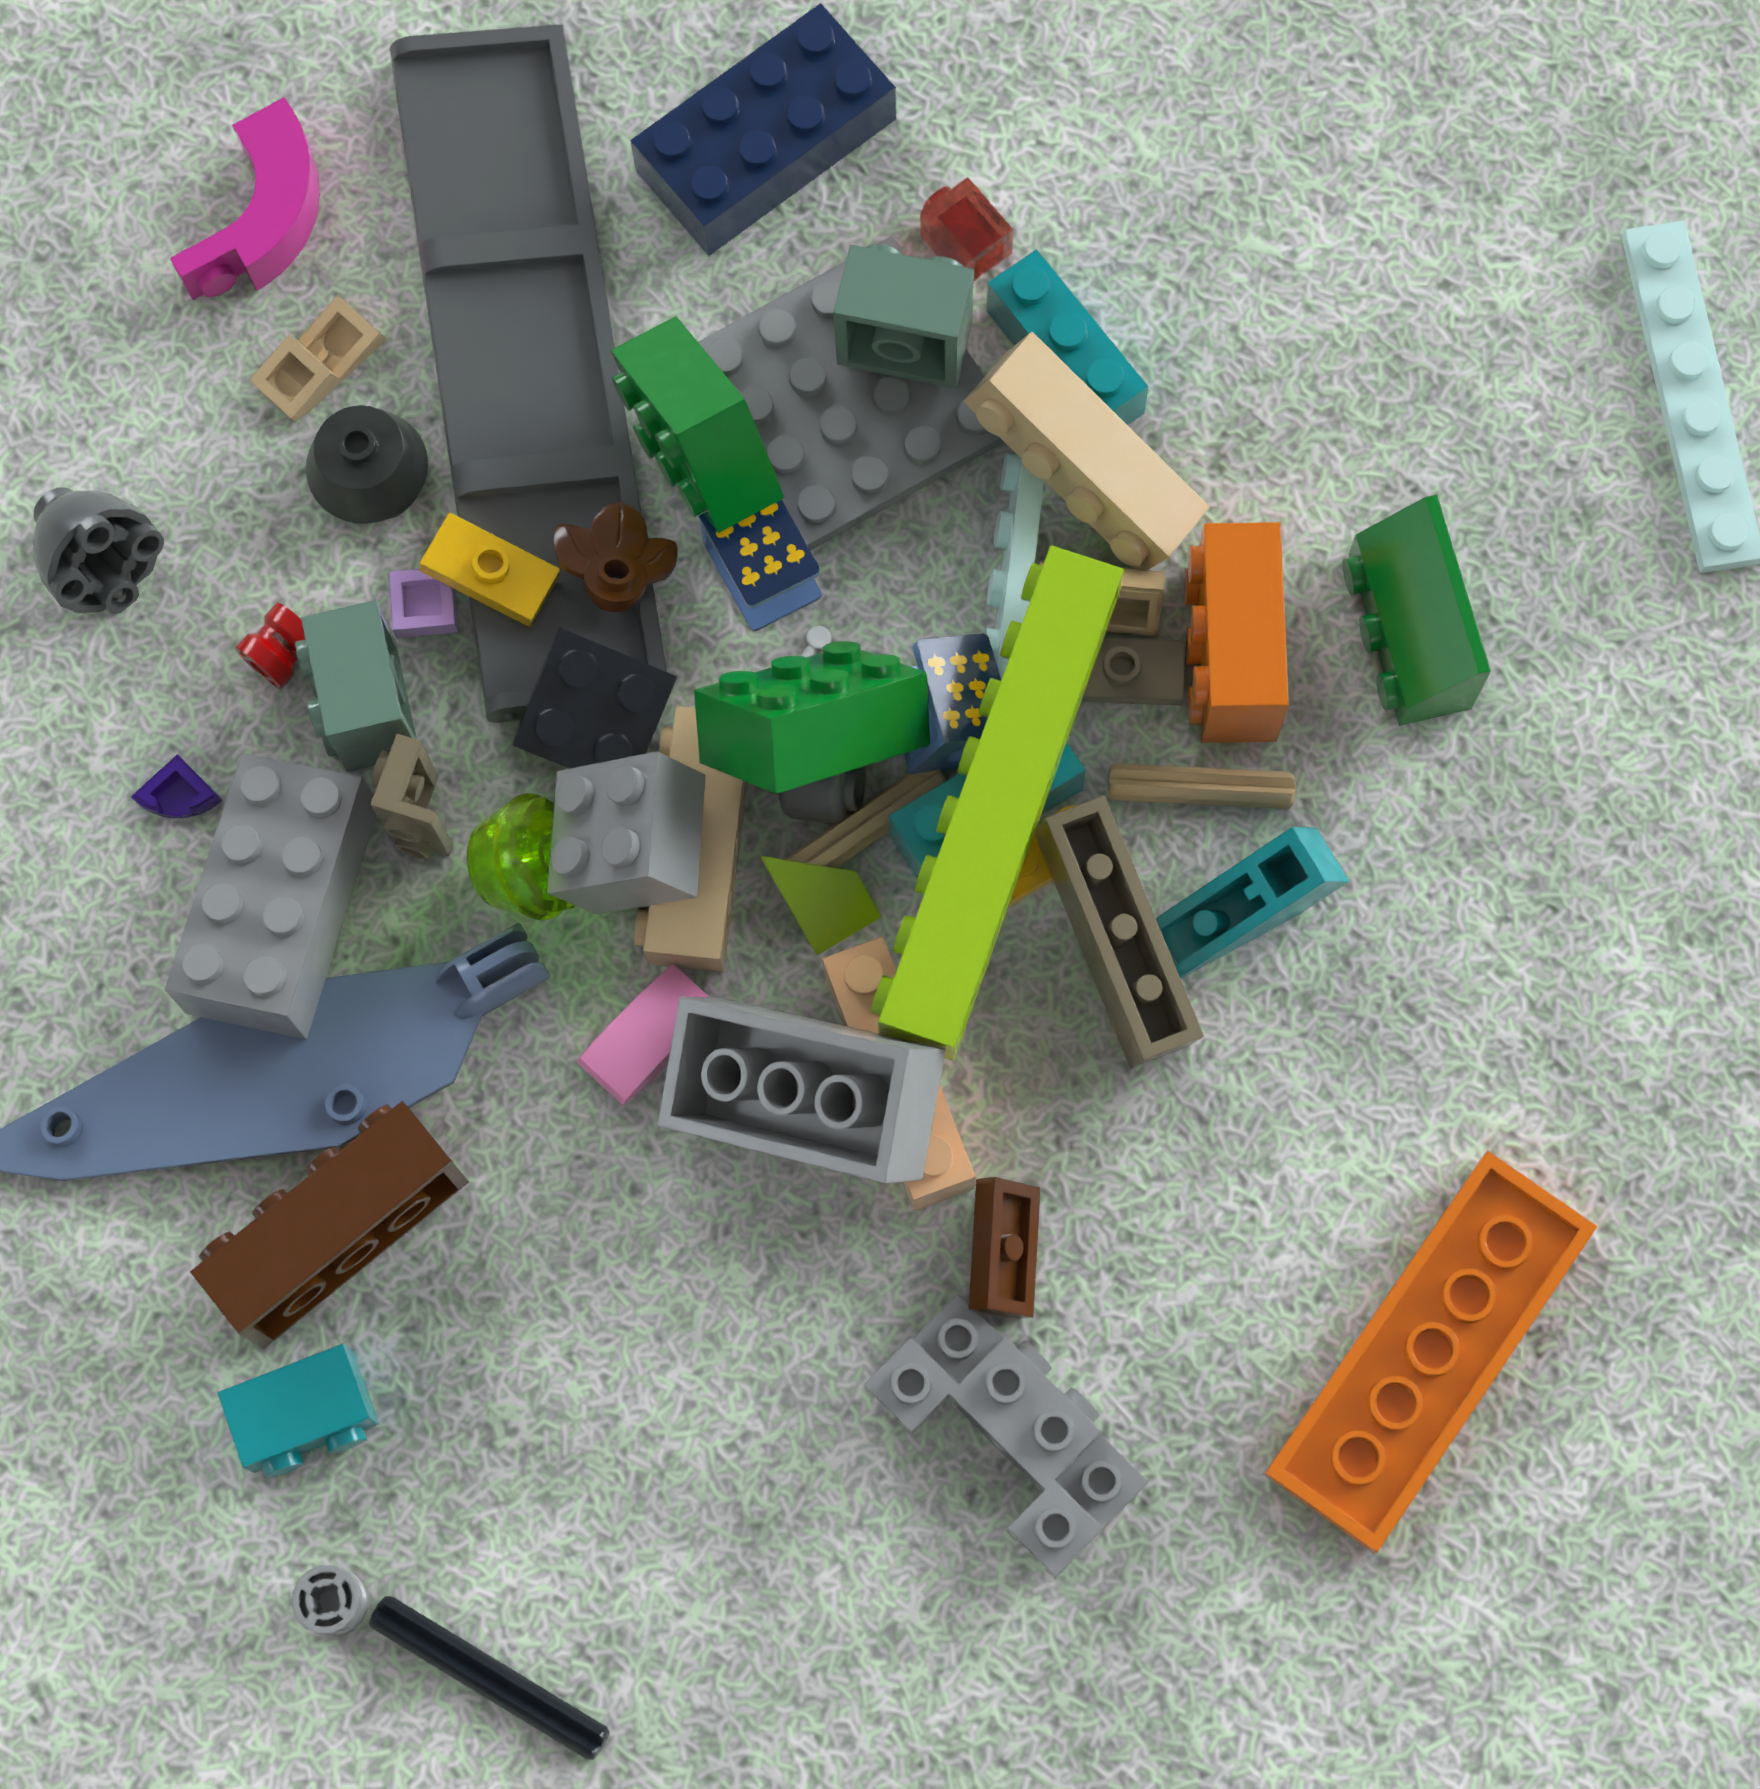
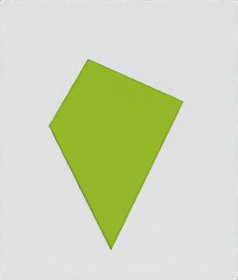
(824, 900)

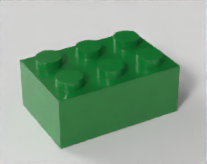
(695, 425)
(812, 716)

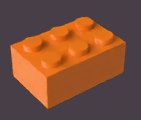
(1237, 633)

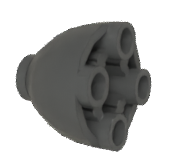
(89, 546)

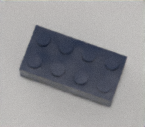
(764, 129)

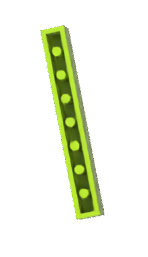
(1000, 801)

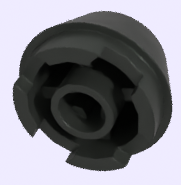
(366, 465)

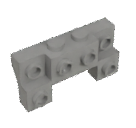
(1024, 1416)

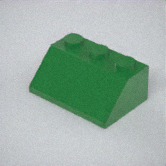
(1417, 614)

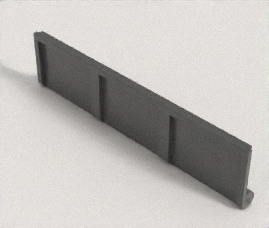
(518, 326)

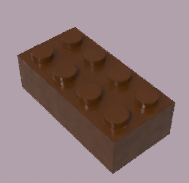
(327, 1225)

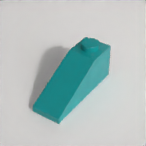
(1251, 898)

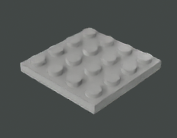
(838, 433)

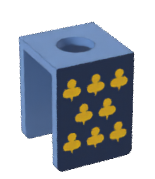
(764, 564)
(956, 683)

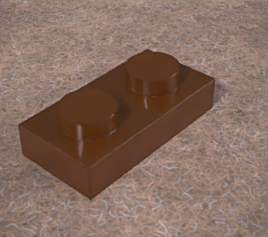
(1004, 1248)

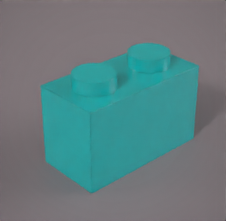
(299, 1410)

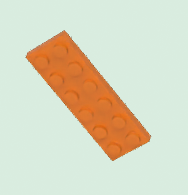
(1430, 1352)

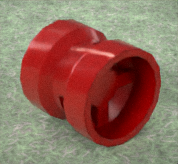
(269, 655)

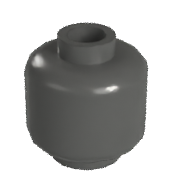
(826, 799)

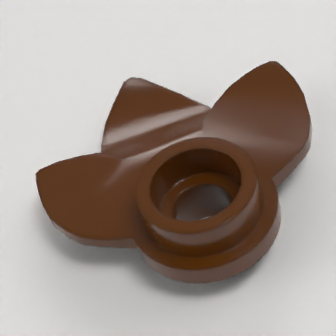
(617, 549)

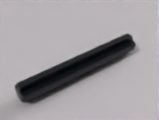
(489, 1677)

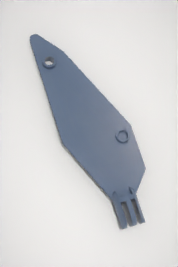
(257, 1093)

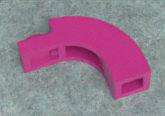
(277, 218)

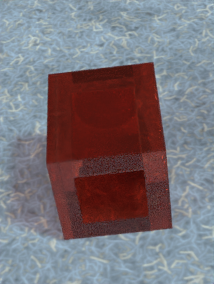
(966, 228)

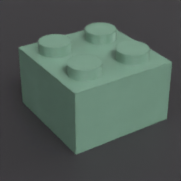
(903, 315)
(355, 683)

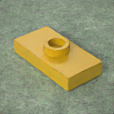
(489, 569)

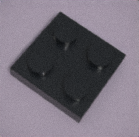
(592, 704)

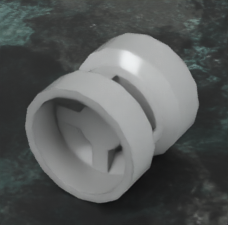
(341, 1605)

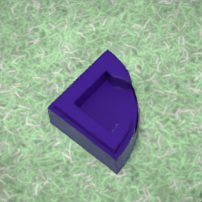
(176, 792)

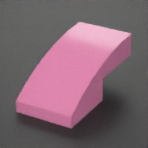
(639, 1038)

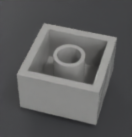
(626, 833)

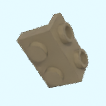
(401, 799)

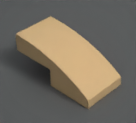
(309, 368)

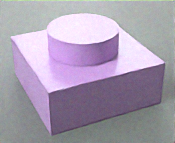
(421, 605)

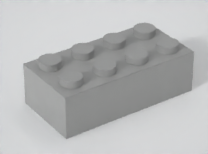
(273, 896)
(801, 1088)

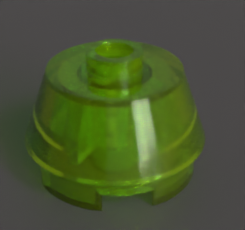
(512, 858)

